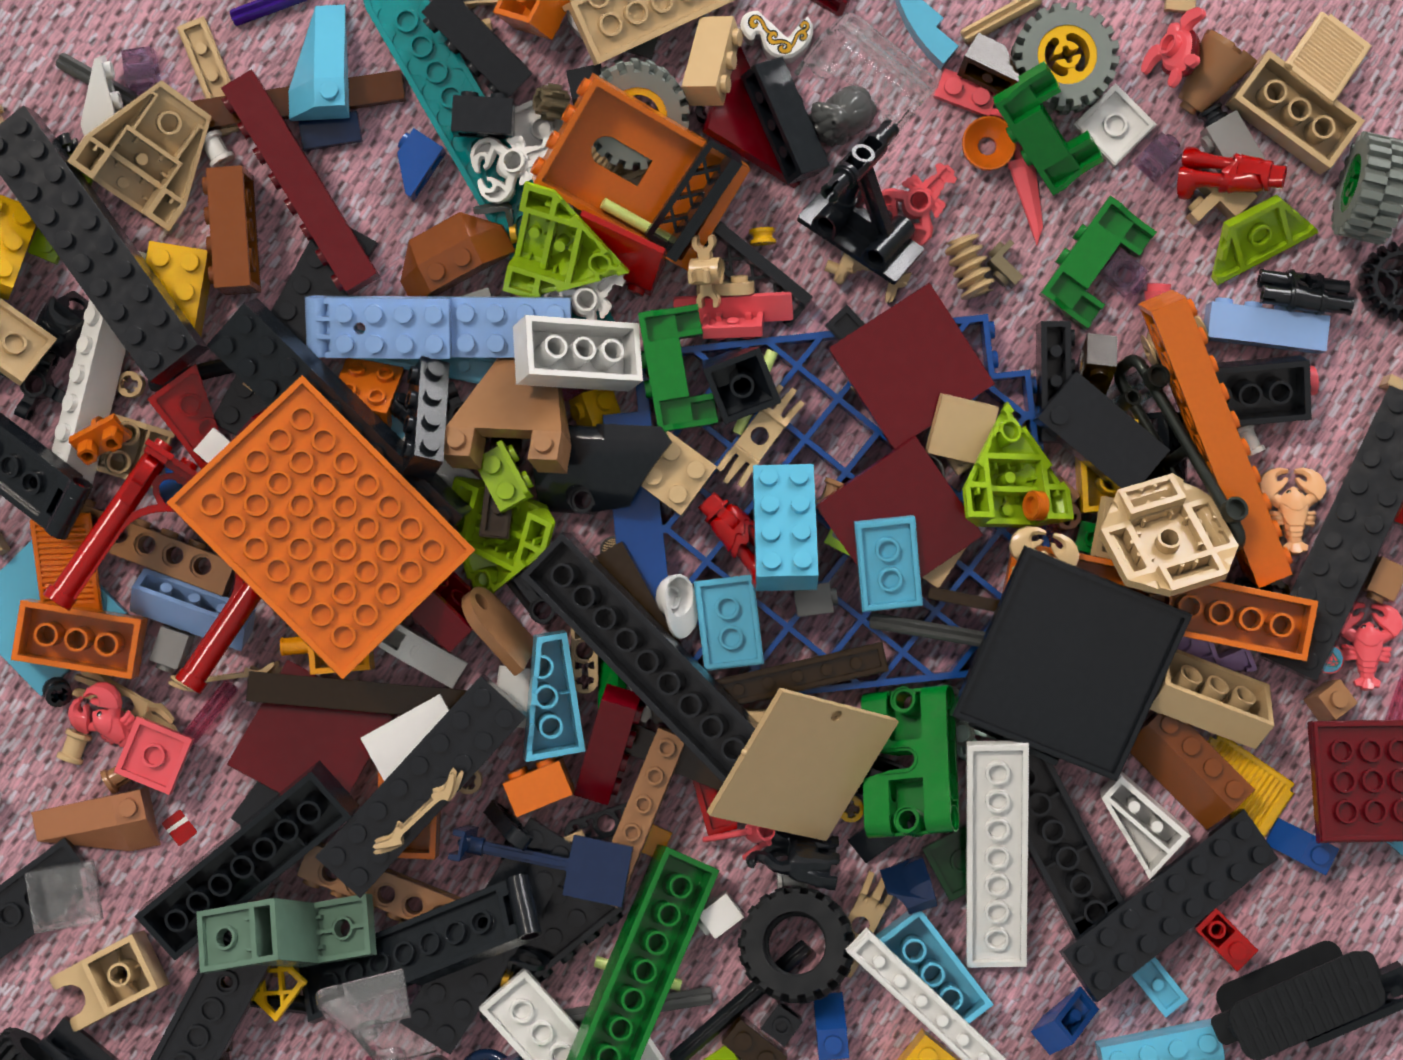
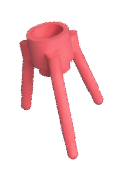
(753, 833)

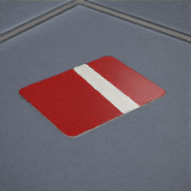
(179, 827)

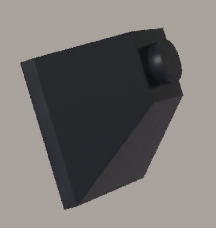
(740, 383)

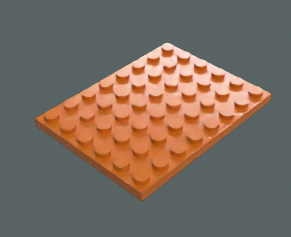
(321, 527)

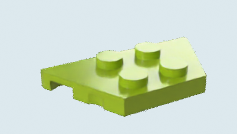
(1258, 236)

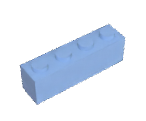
(1266, 327)
(182, 605)

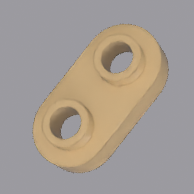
(735, 286)

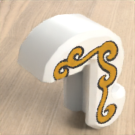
(773, 42)

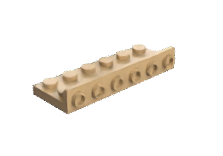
(620, 25)

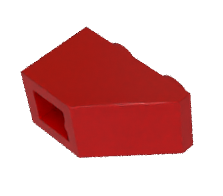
(1226, 939)

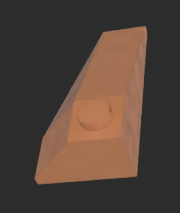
(107, 822)

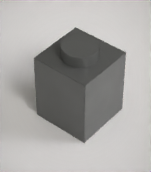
(815, 601)

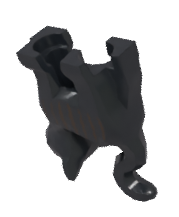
(807, 860)

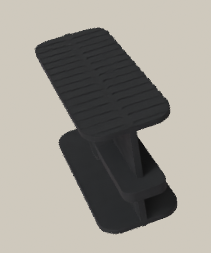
(1297, 999)

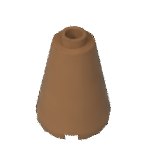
(1218, 70)

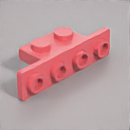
(740, 315)

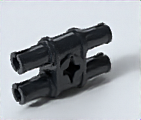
(1305, 292)

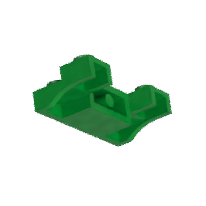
(1037, 133)
(1083, 262)
(667, 377)

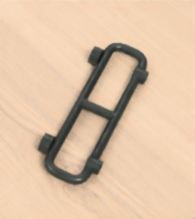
(1155, 379)

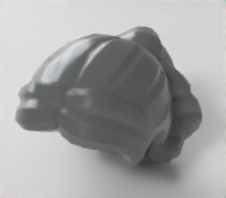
(843, 115)

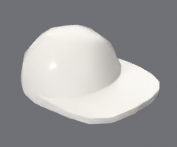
(678, 603)

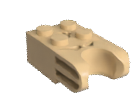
(104, 982)

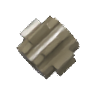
(550, 101)

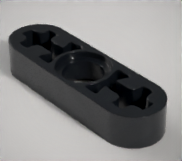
(582, 823)
(508, 825)

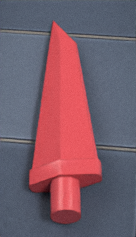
(1027, 188)

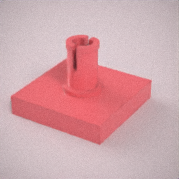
(154, 755)

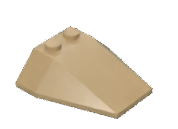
(147, 153)

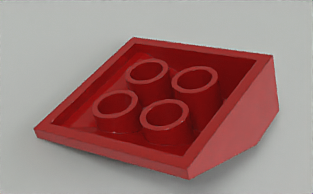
(638, 254)

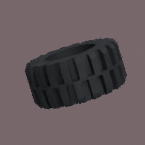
(756, 936)

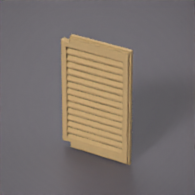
(1327, 57)

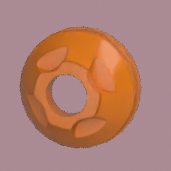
(991, 128)

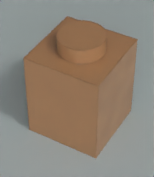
(1384, 581)
(1330, 700)

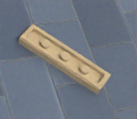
(205, 60)

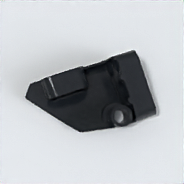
(606, 464)

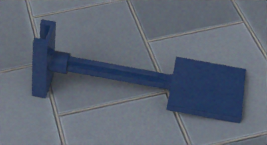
(593, 871)

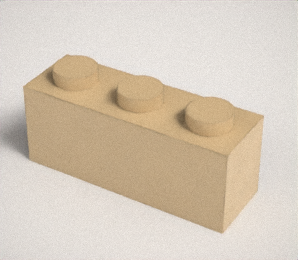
(712, 61)

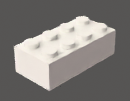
(577, 353)

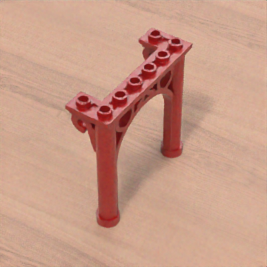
(113, 522)

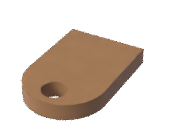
(498, 628)

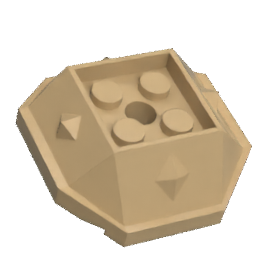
(1170, 513)

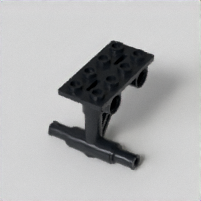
(863, 234)

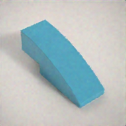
(923, 26)

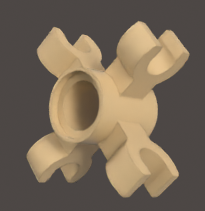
(706, 271)

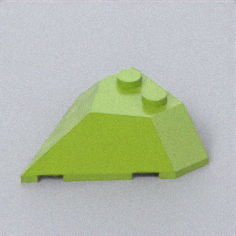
(555, 248)
(1005, 472)
(501, 560)

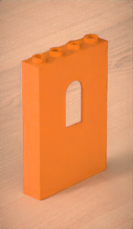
(584, 183)

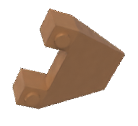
(510, 411)

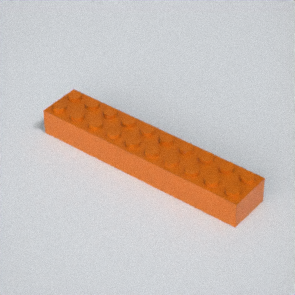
(1214, 429)
(1229, 612)

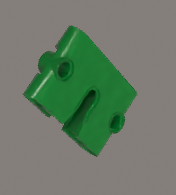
(931, 782)

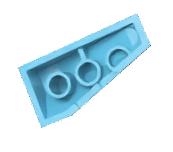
(321, 74)

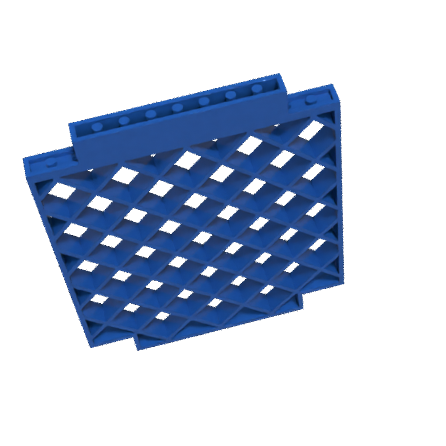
(644, 532)

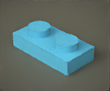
(1160, 987)

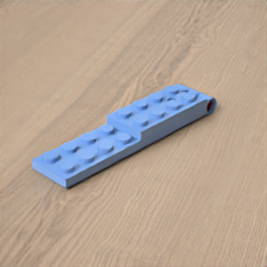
(421, 325)

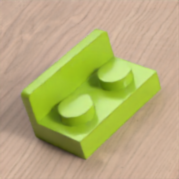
(503, 477)

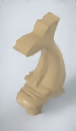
(850, 266)

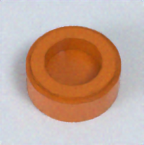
(1035, 505)

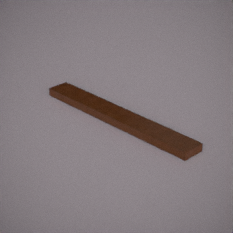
(363, 92)

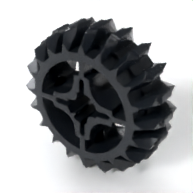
(1387, 277)

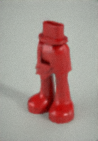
(1238, 173)
(732, 528)

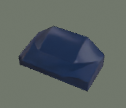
(910, 884)

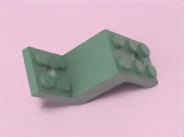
(285, 933)

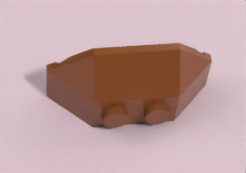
(453, 254)

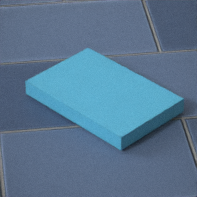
(888, 563)
(728, 622)

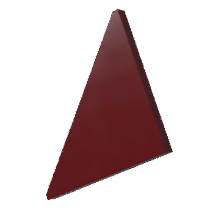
(739, 126)

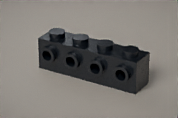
(478, 44)
(785, 120)
(1052, 363)
(425, 418)

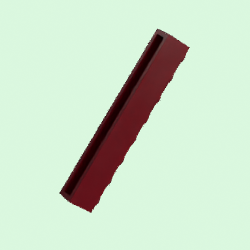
(300, 182)

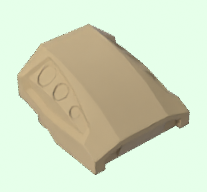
(132, 450)

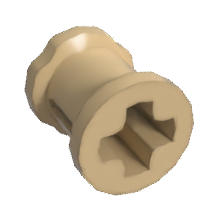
(74, 746)

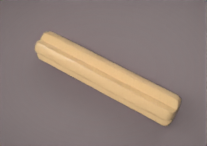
(998, 18)

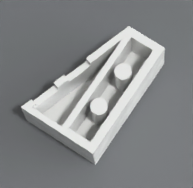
(1144, 823)

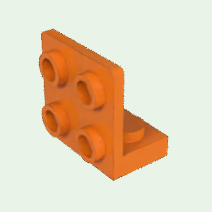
(373, 384)

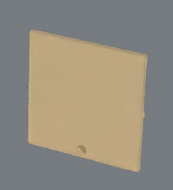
(802, 765)

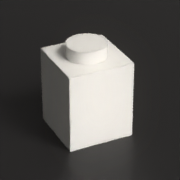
(719, 915)

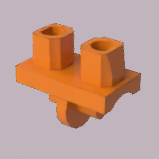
(99, 437)

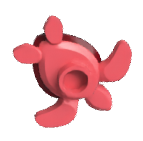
(1177, 49)

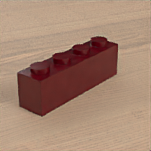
(607, 745)

